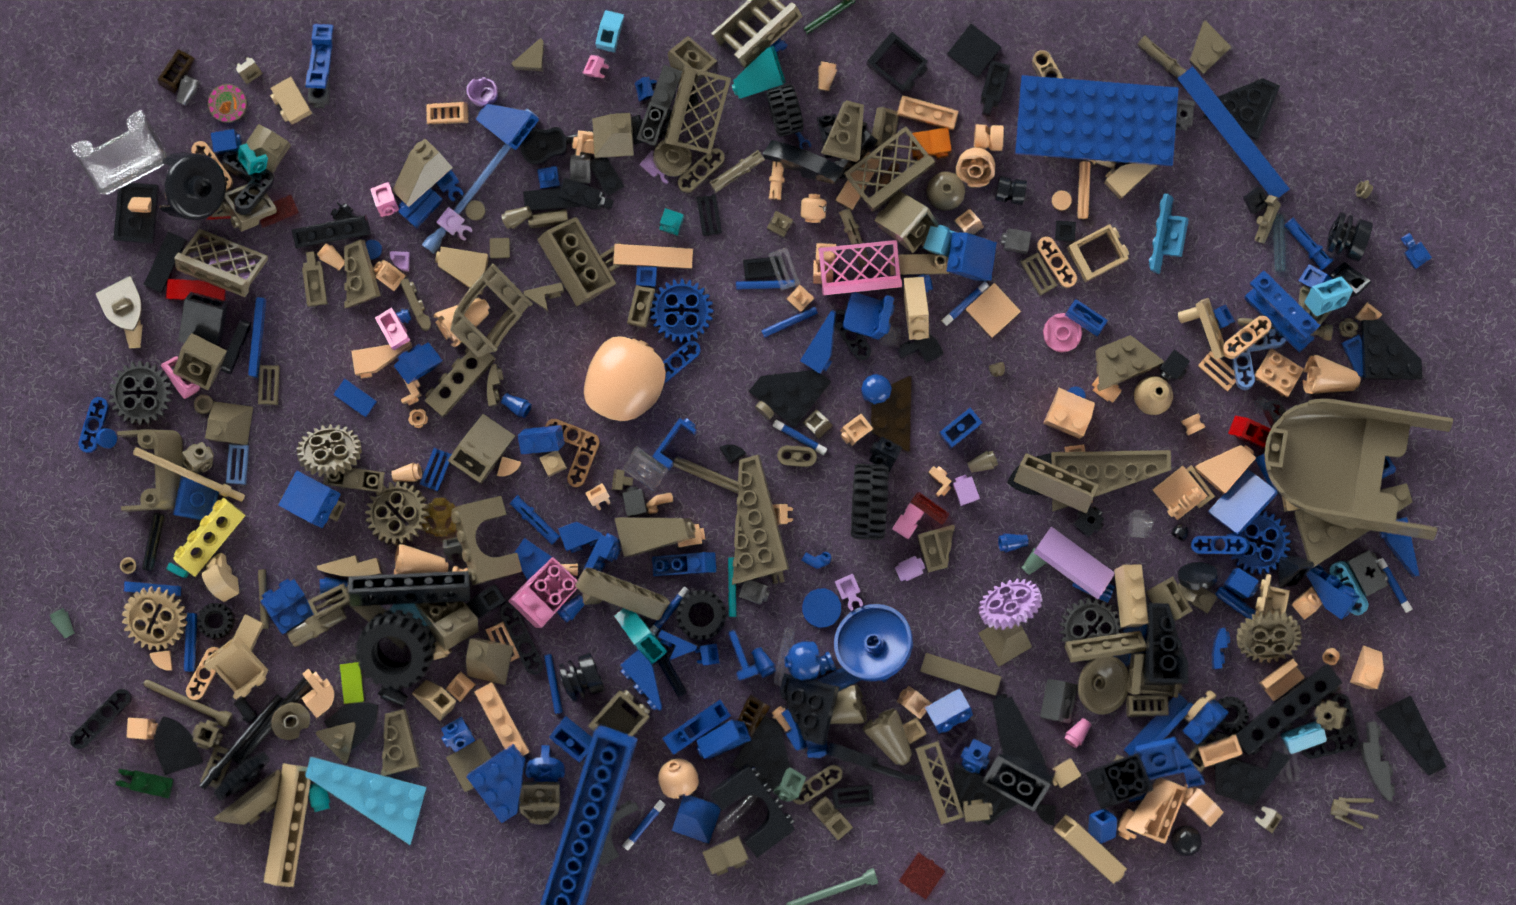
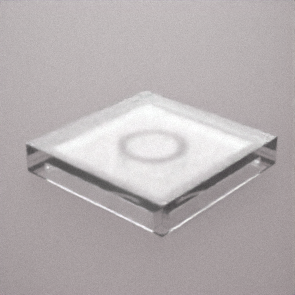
(645, 468)

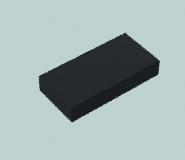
(760, 268)

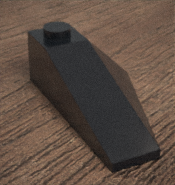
(1164, 654)

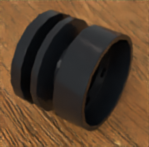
(1348, 236)
(581, 677)

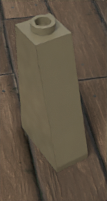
(649, 534)

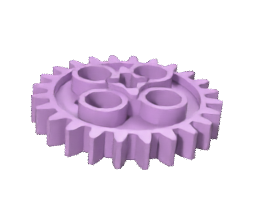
(1010, 604)

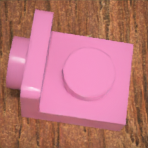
(384, 199)

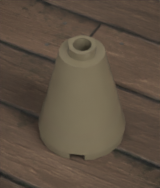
(849, 707)
(889, 736)

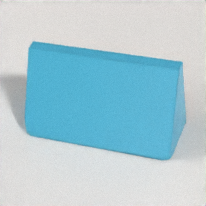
(1303, 737)

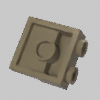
(243, 222)

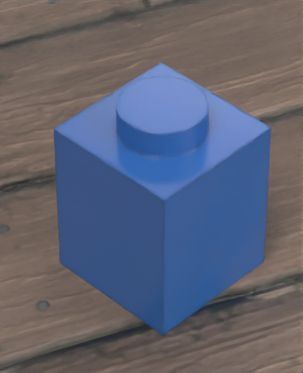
(226, 141)
(1102, 826)

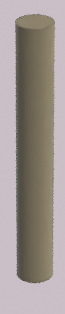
(263, 589)

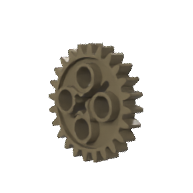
(329, 450)
(384, 526)
(1269, 636)

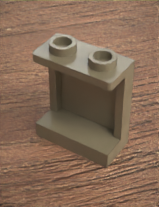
(1136, 680)

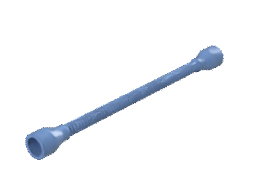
(434, 240)

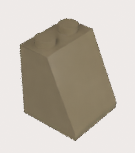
(906, 221)

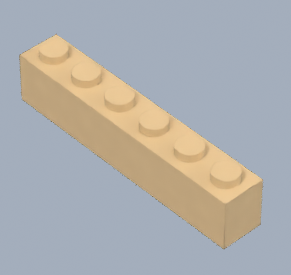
(287, 826)

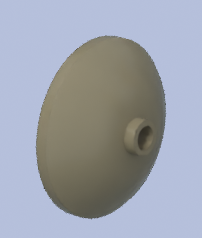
(1111, 685)

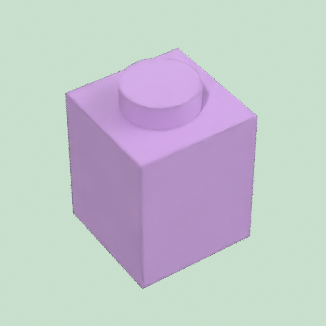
(965, 490)

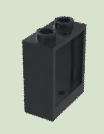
(882, 50)

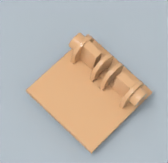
(1278, 373)
(1180, 493)

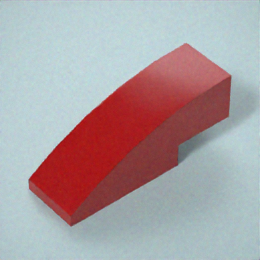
(179, 289)

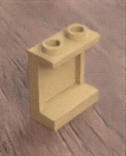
(237, 667)

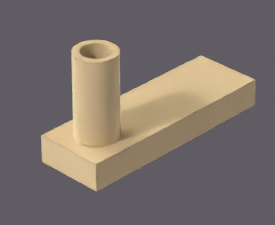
(921, 264)
(1205, 312)

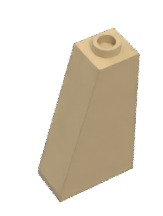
(1090, 849)

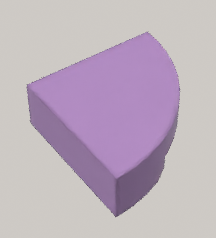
(401, 260)

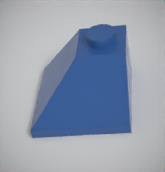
(696, 818)

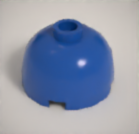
(802, 660)

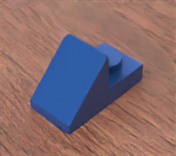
(682, 647)

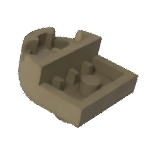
(540, 801)

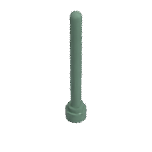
(868, 878)

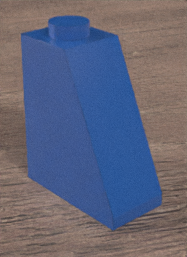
(507, 123)
(723, 739)

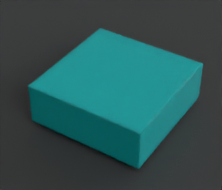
(177, 570)

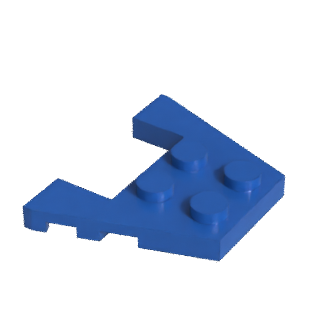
(1166, 759)

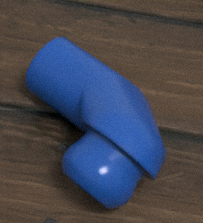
(818, 561)

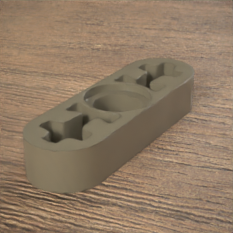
(686, 176)
(832, 781)

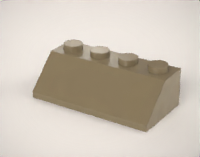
(576, 261)

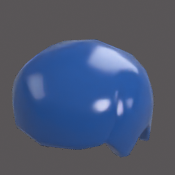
(876, 388)

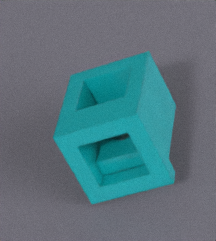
(671, 221)

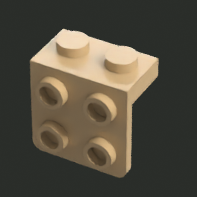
(1271, 598)

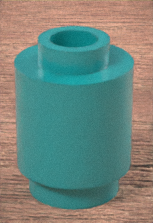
(318, 798)

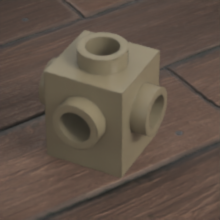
(198, 458)
(1338, 715)
(200, 734)

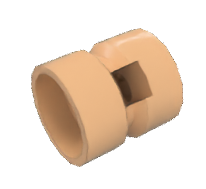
(989, 137)

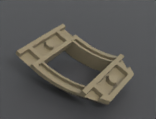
(507, 293)

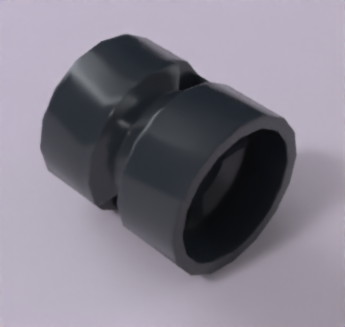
(1011, 190)

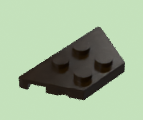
(893, 416)

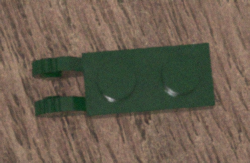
(147, 783)

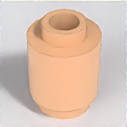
(1108, 394)

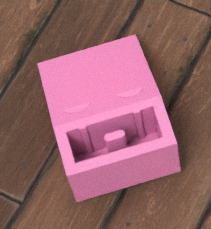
(544, 593)

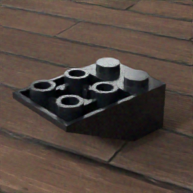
(1119, 780)

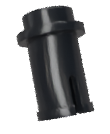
(245, 710)

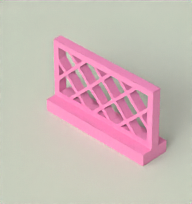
(861, 284)

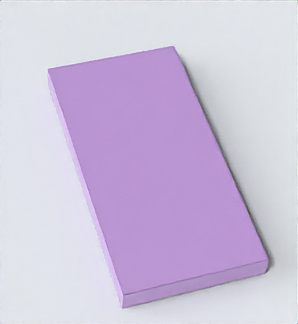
(1074, 562)

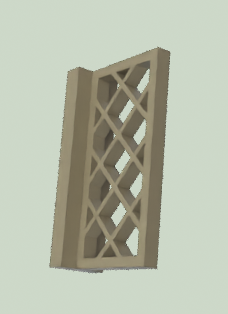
(680, 106)
(900, 182)
(213, 273)

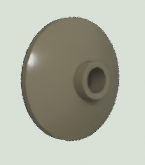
(290, 729)

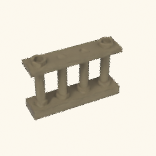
(765, 37)

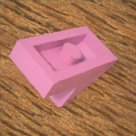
(392, 328)

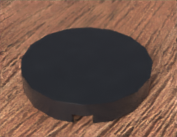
(1197, 575)

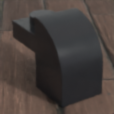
(927, 347)

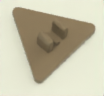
(339, 739)

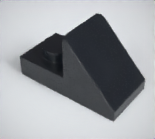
(1355, 279)

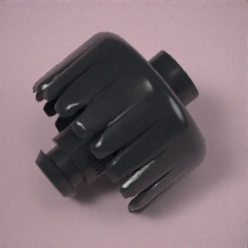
(193, 186)

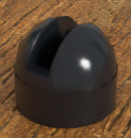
(1183, 533)

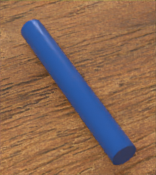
(759, 284)
(790, 321)
(553, 683)

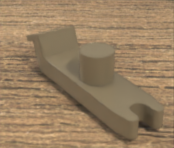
(1267, 220)

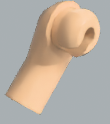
(657, 500)

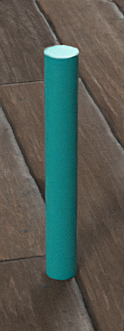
(731, 589)

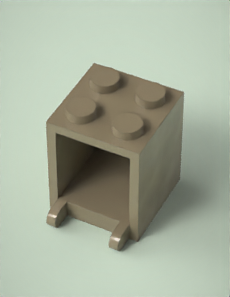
(617, 718)

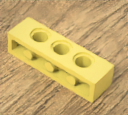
(208, 547)

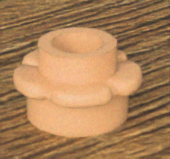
(414, 414)

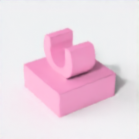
(594, 66)

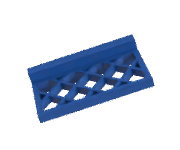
(746, 672)

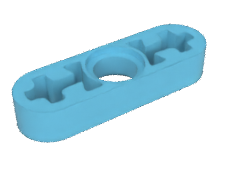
(1352, 580)

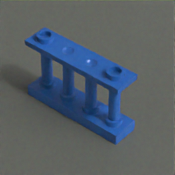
(1283, 311)

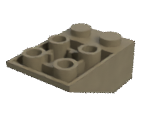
(481, 448)
(449, 621)

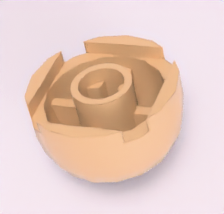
(976, 167)
(678, 778)

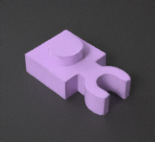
(648, 165)
(453, 223)
(848, 589)

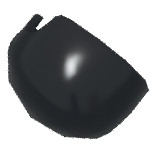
(1186, 840)

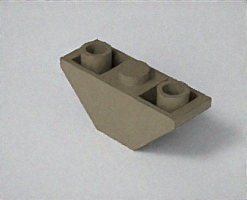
(357, 479)

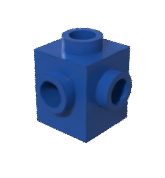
(457, 734)
(975, 756)

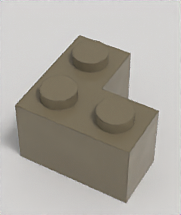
(726, 855)

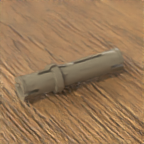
(1161, 57)
(745, 165)
(851, 229)

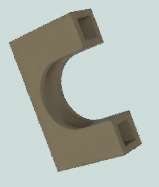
(480, 566)

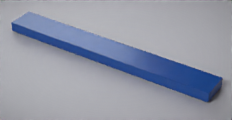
(1233, 133)

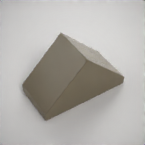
(531, 59)

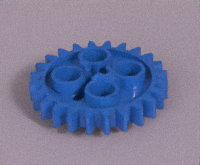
(681, 328)
(1254, 559)

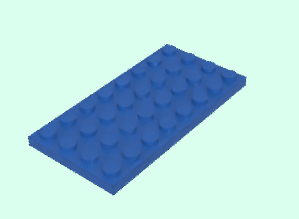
(1096, 120)

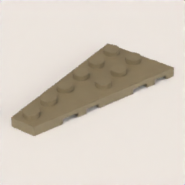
(1112, 468)

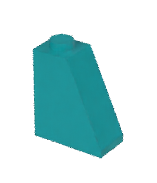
(760, 75)
(640, 635)

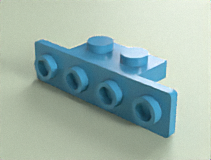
(1169, 235)

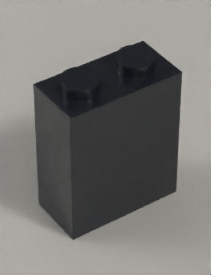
(203, 318)

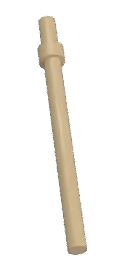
(224, 490)

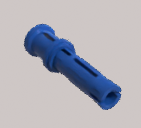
(1314, 251)

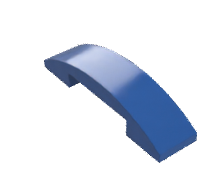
(320, 57)

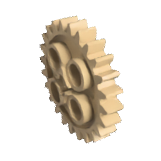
(137, 611)

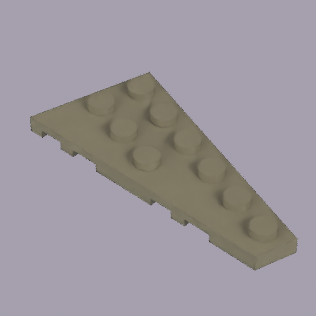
(757, 533)
(1325, 539)

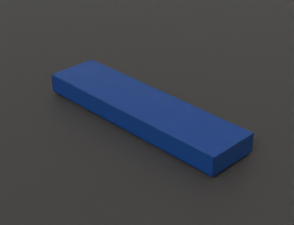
(257, 336)

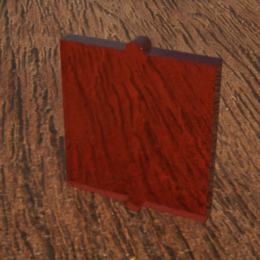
(922, 875)

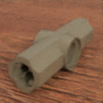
(313, 627)

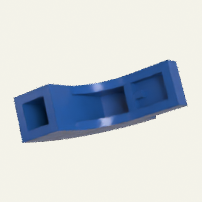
(696, 726)

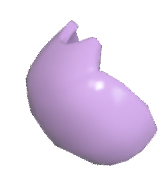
(477, 87)

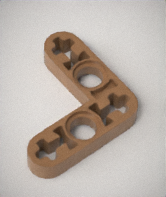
(579, 442)

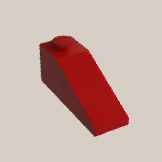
(1249, 431)

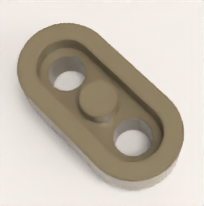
(797, 456)

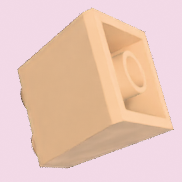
(1069, 413)

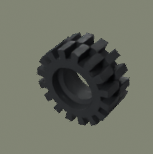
(204, 616)
(1242, 714)

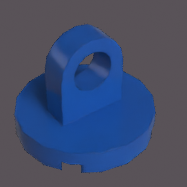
(545, 768)

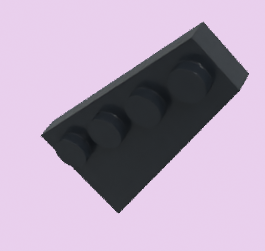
(1409, 728)

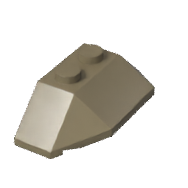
(254, 802)

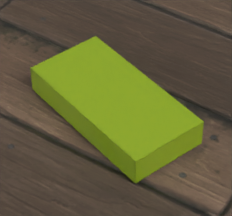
(352, 683)

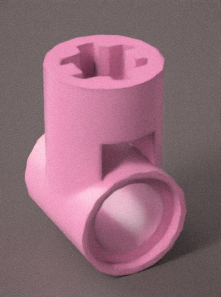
(907, 523)

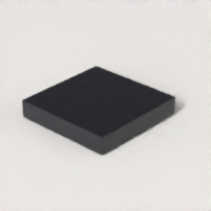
(974, 50)

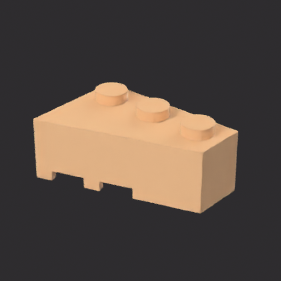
(1158, 810)

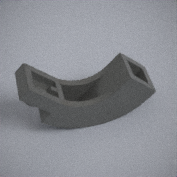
(609, 851)

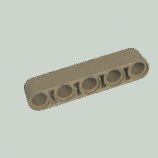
(622, 593)

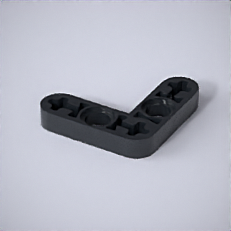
(254, 183)
(1342, 733)

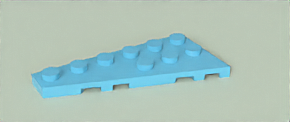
(381, 798)

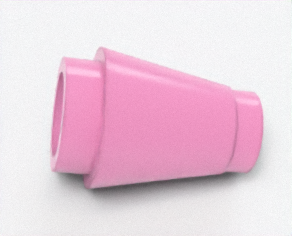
(1077, 733)

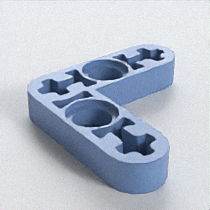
(1247, 337)

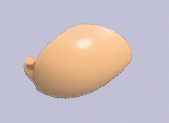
(624, 379)

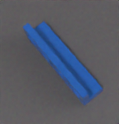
(1161, 726)

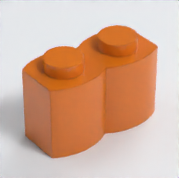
(934, 142)

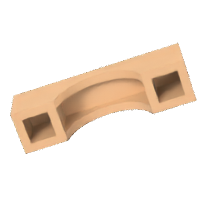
(500, 718)

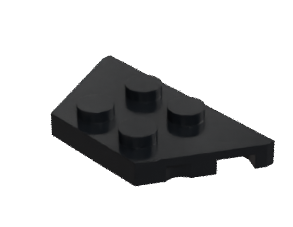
(970, 787)

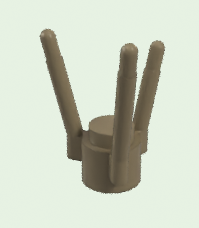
(1340, 808)

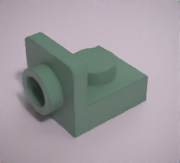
(790, 785)

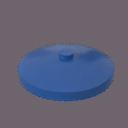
(873, 642)

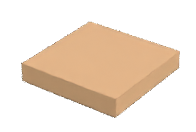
(993, 310)

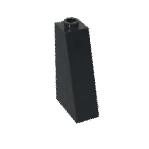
(1012, 730)

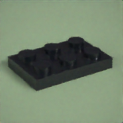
(135, 226)

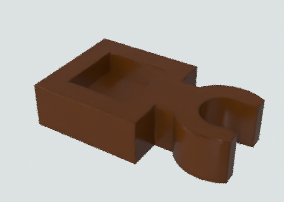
(886, 178)

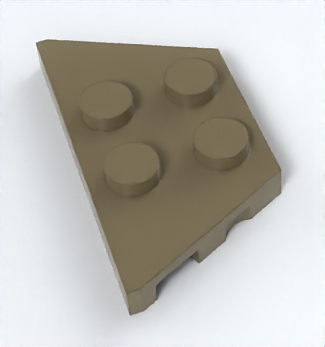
(1123, 361)

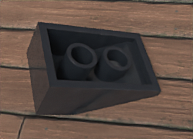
(1019, 779)

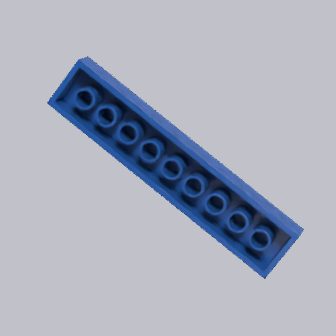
(589, 818)

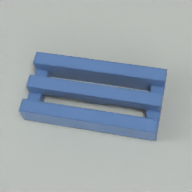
(245, 464)

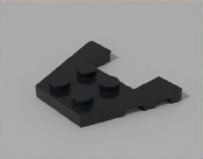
(1244, 780)

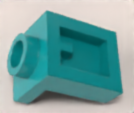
(249, 160)

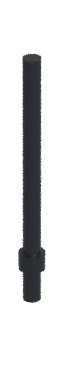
(215, 772)

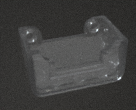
(122, 157)

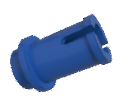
(404, 315)

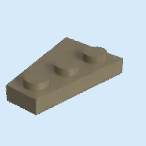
(846, 133)
(361, 279)
(399, 745)

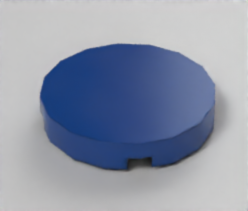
(821, 607)

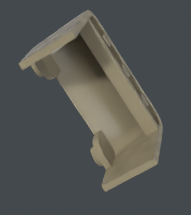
(168, 446)

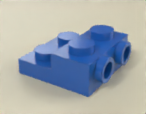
(605, 548)
(286, 606)

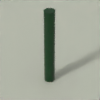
(828, 15)

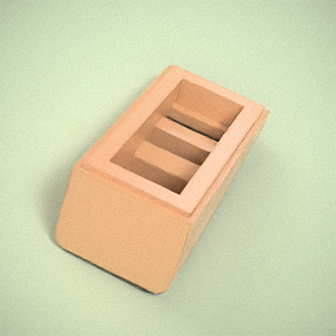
(463, 113)

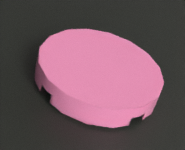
(1061, 338)

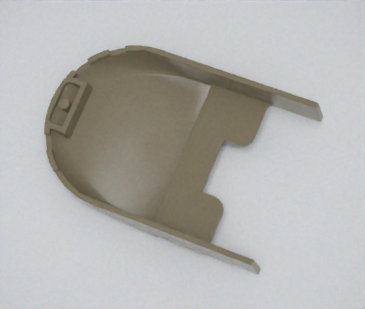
(1332, 459)

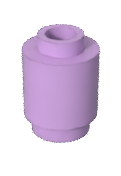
(910, 568)

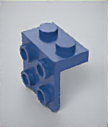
(868, 315)

